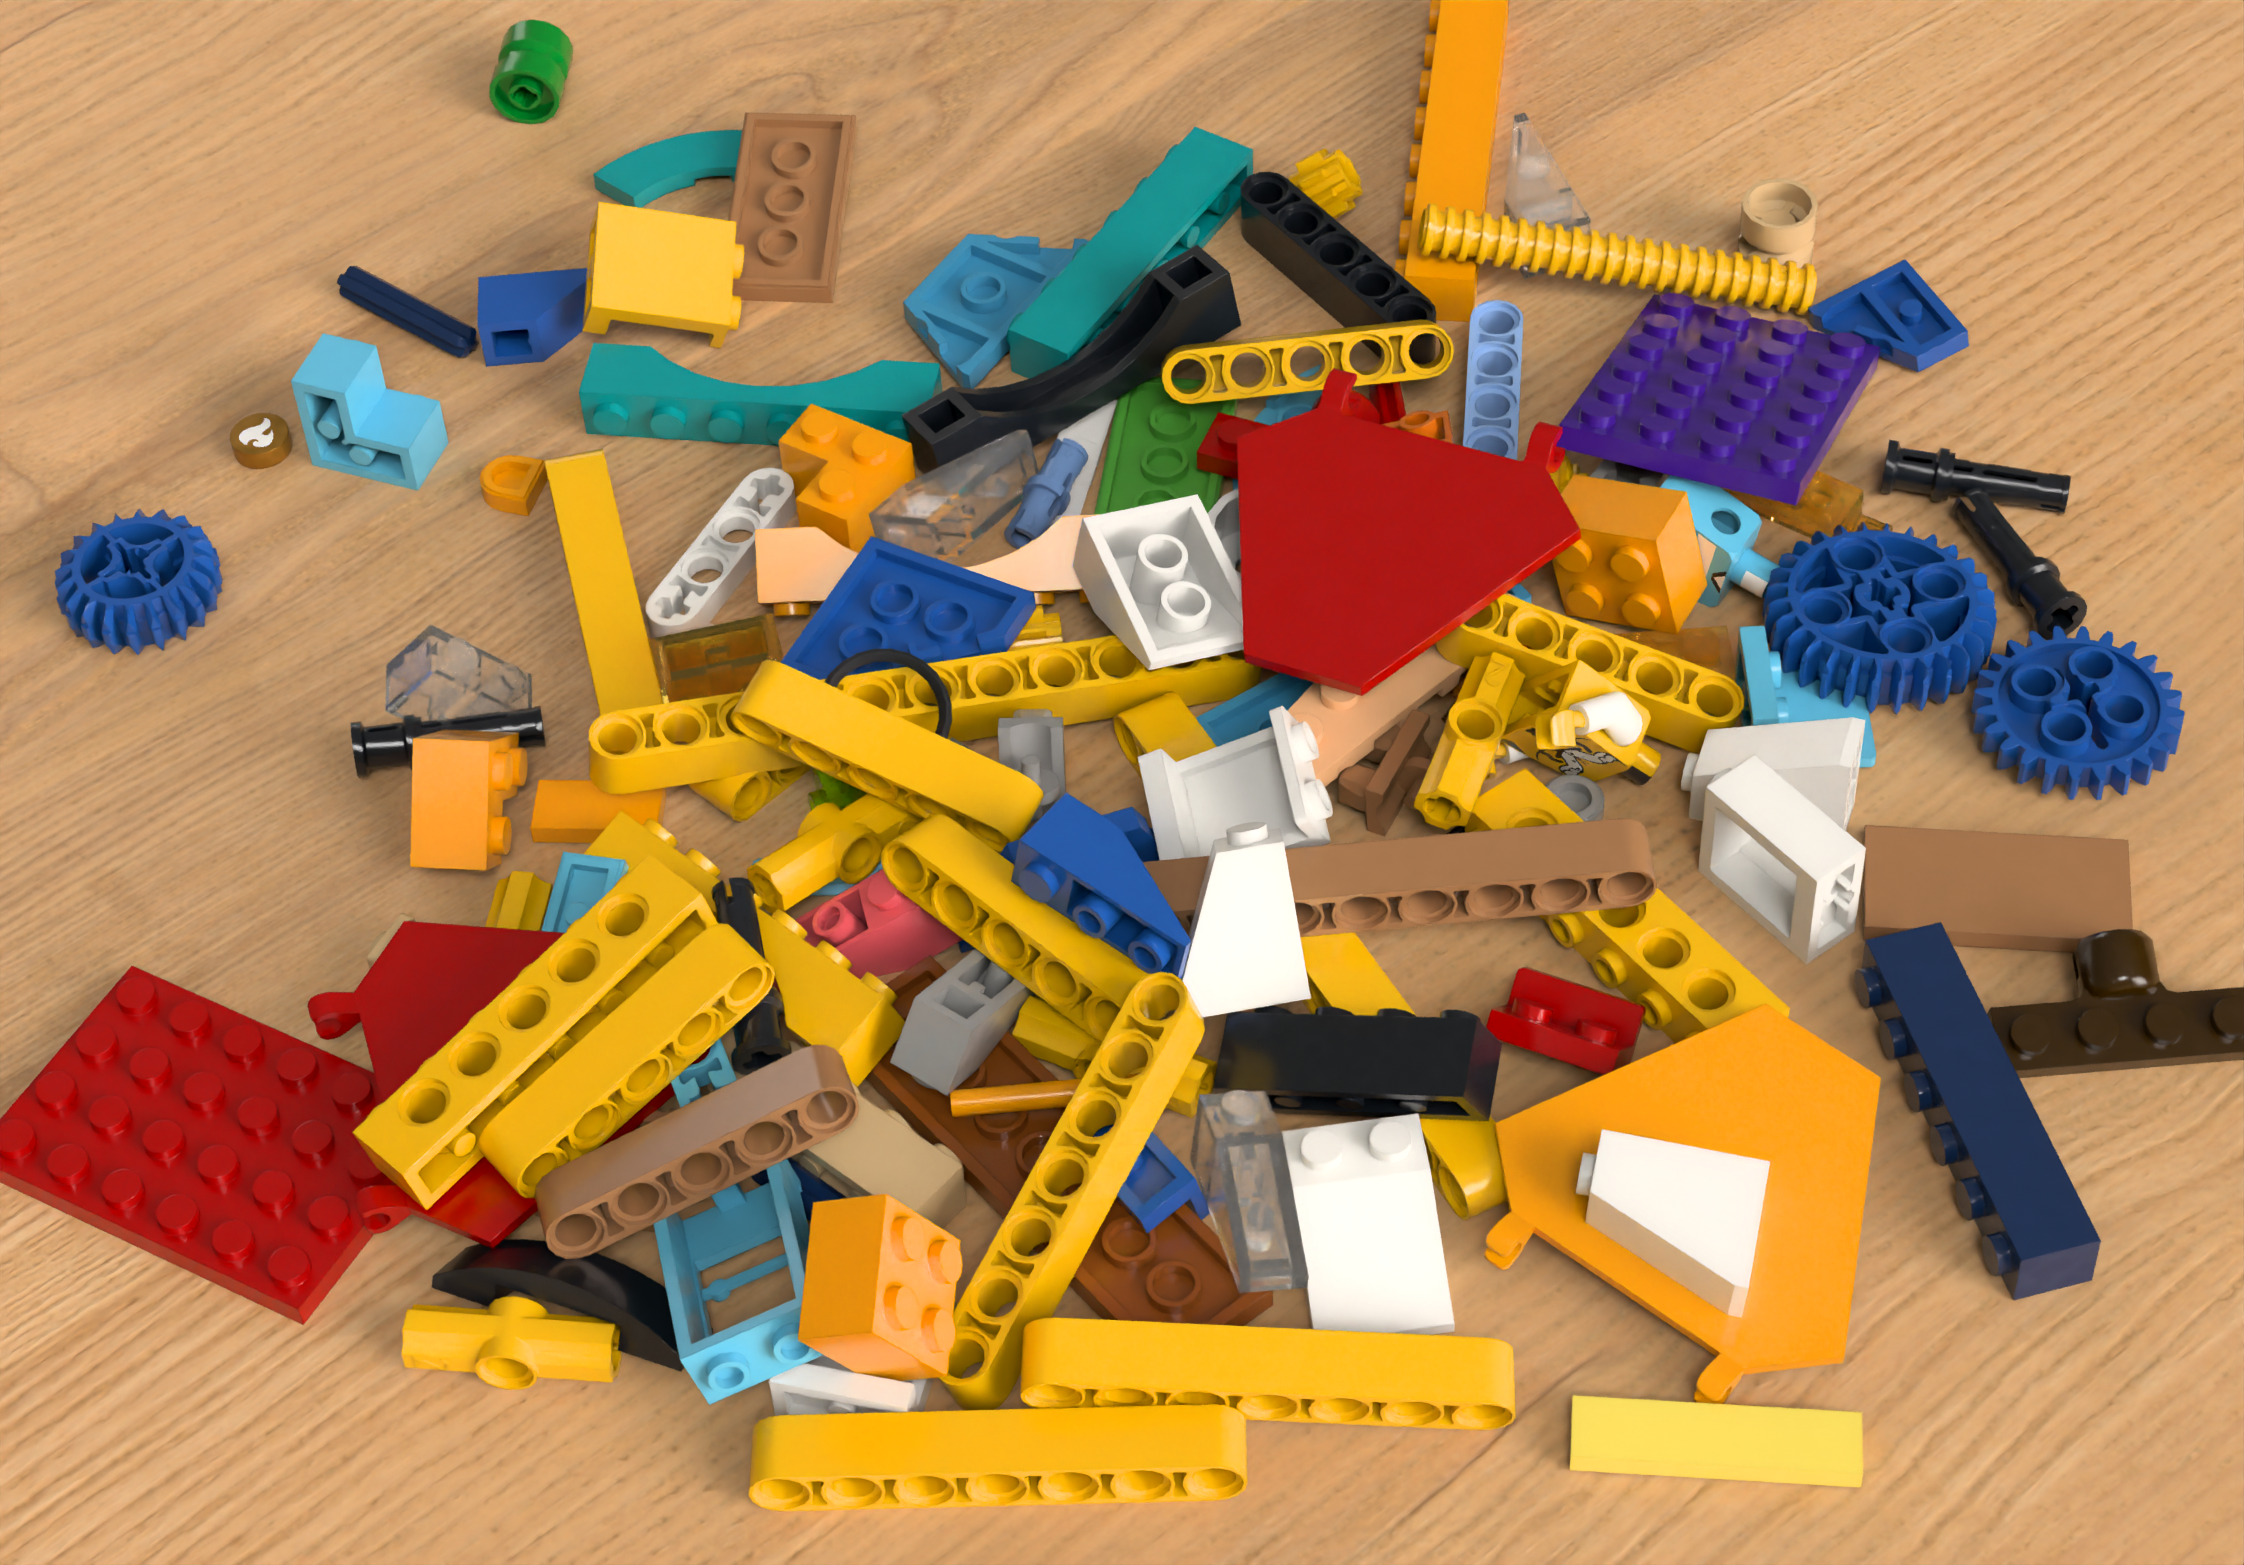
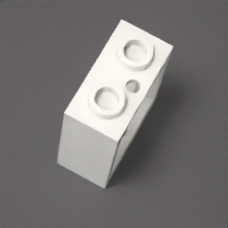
(1780, 858)

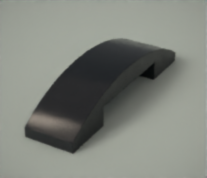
(586, 1285)

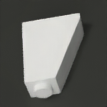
(1812, 756)
(1245, 927)
(1679, 1211)

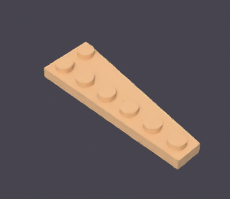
(1350, 723)

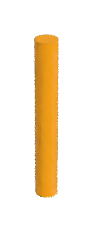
(1014, 1097)

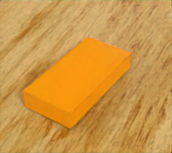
(580, 811)

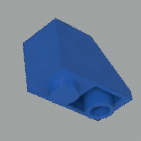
(529, 314)

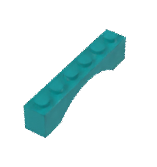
(648, 396)

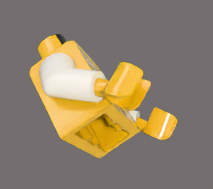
(1579, 727)

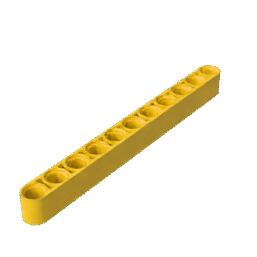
(1016, 676)
(1339, 975)

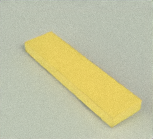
(1716, 1441)

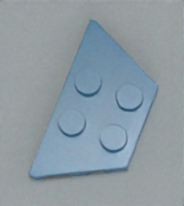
(975, 295)

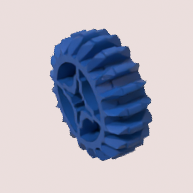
(138, 581)

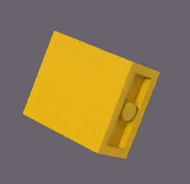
(662, 271)

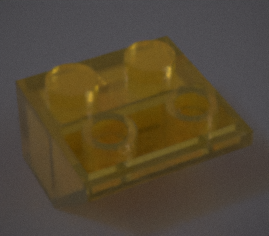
(713, 656)

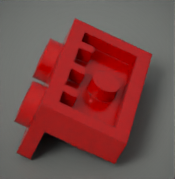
(1568, 1021)

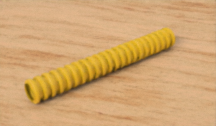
(1617, 259)

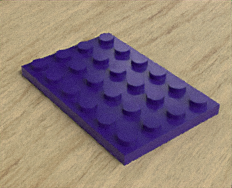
(1721, 397)

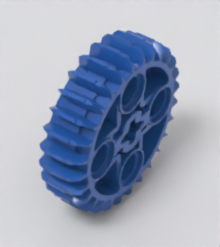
(1880, 616)

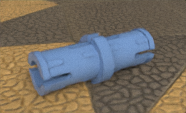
(1047, 492)

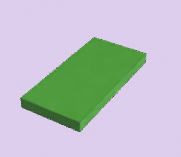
(1156, 449)

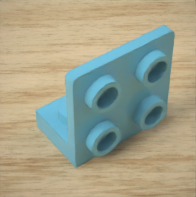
(1776, 695)

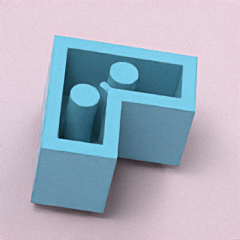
(359, 423)

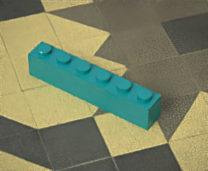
(1166, 215)

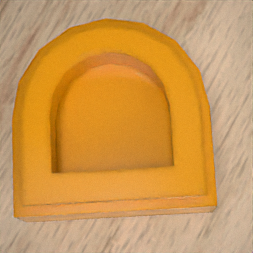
(513, 483)

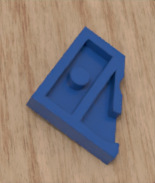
(1897, 314)

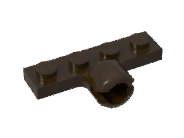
(2121, 1017)

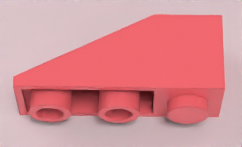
(876, 928)

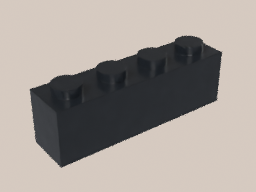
(1362, 1062)

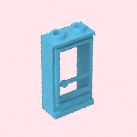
(740, 1221)

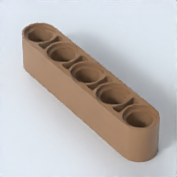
(695, 1151)

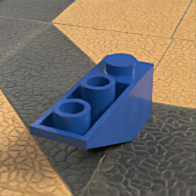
(1099, 882)

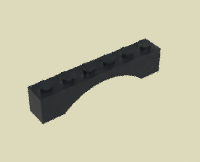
(1174, 307)

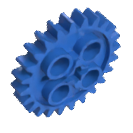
(2077, 712)

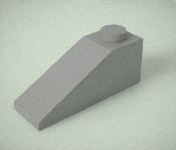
(958, 1022)

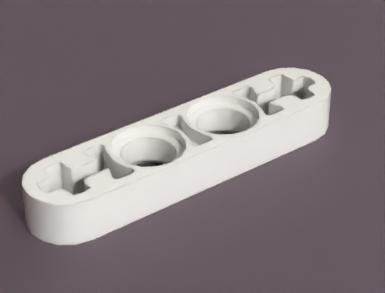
(713, 552)

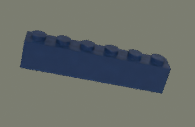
(1977, 1112)

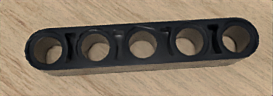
(1330, 261)

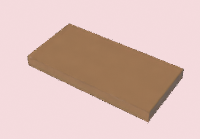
(791, 204)
(1995, 886)

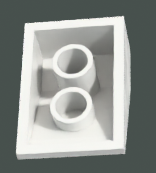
(1162, 581)
(1369, 1227)

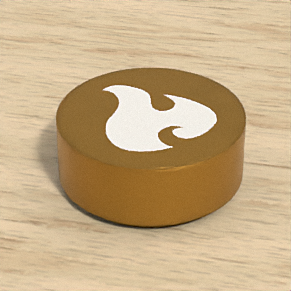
(261, 440)

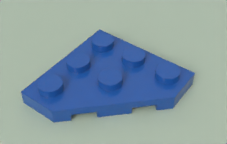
(912, 606)

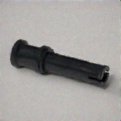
(1945, 475)
(2030, 579)
(393, 743)
(759, 1031)

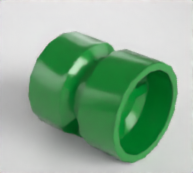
(531, 71)

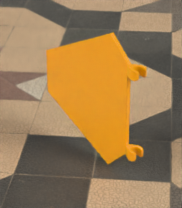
(1736, 1089)

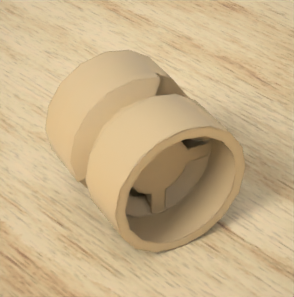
(1778, 221)

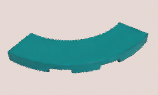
(669, 166)

